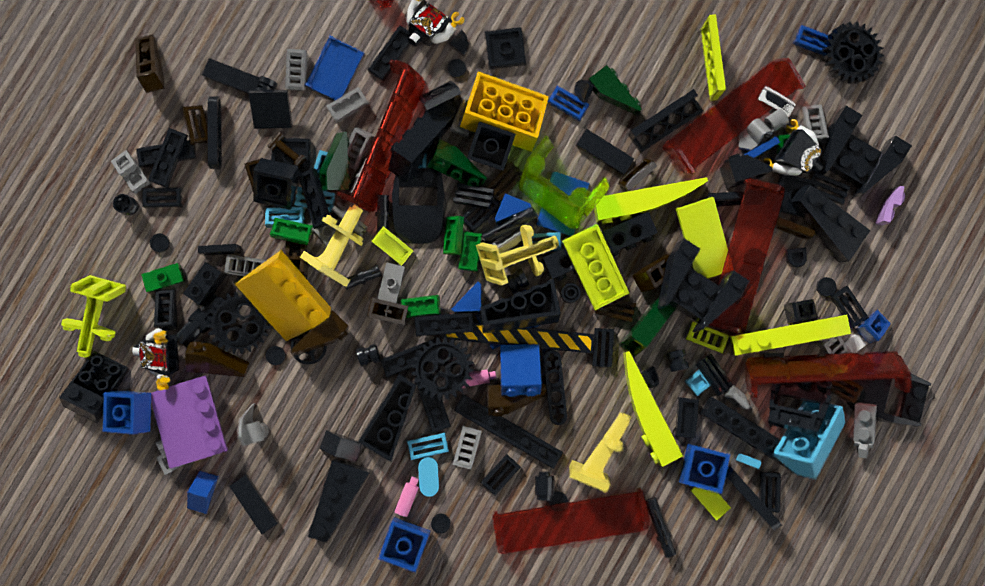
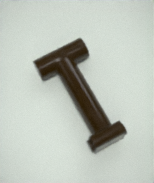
(277, 142)

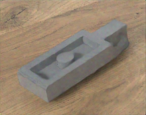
(864, 427)

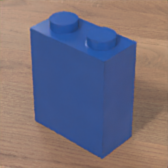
(520, 370)

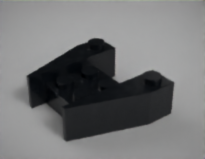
(856, 159)
(693, 292)

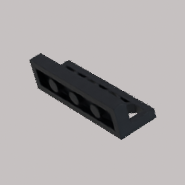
(664, 114)

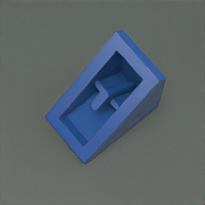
(509, 207)
(470, 301)
(873, 327)
(201, 492)

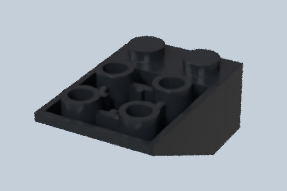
(87, 388)

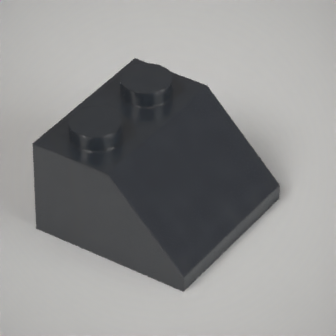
(491, 146)
(740, 168)
(275, 183)

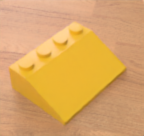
(506, 108)
(284, 296)

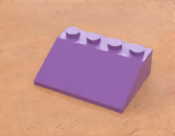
(188, 422)

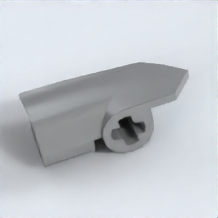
(762, 129)
(250, 431)

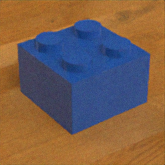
(127, 412)
(704, 468)
(404, 544)

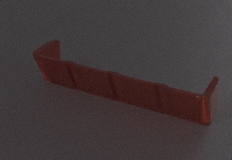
(731, 115)
(392, 127)
(750, 248)
(827, 368)
(571, 522)

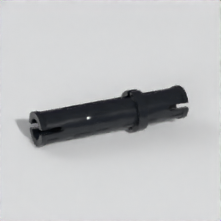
(529, 215)
(668, 549)

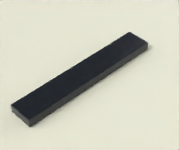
(508, 431)

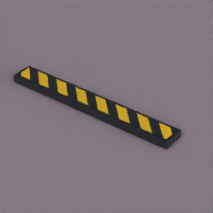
(544, 337)

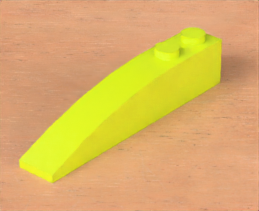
(641, 201)
(790, 335)
(652, 424)

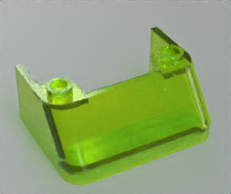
(567, 209)

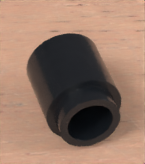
(544, 485)

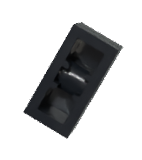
(204, 283)

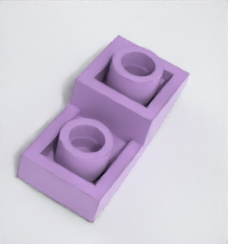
(893, 200)

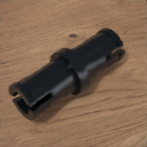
(382, 212)
(362, 277)

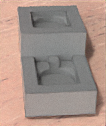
(130, 171)

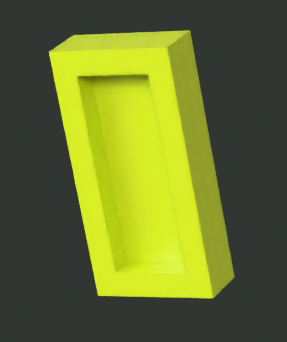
(392, 246)
(711, 501)

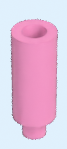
(481, 377)
(407, 497)

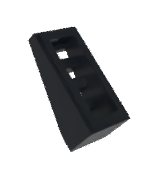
(172, 310)

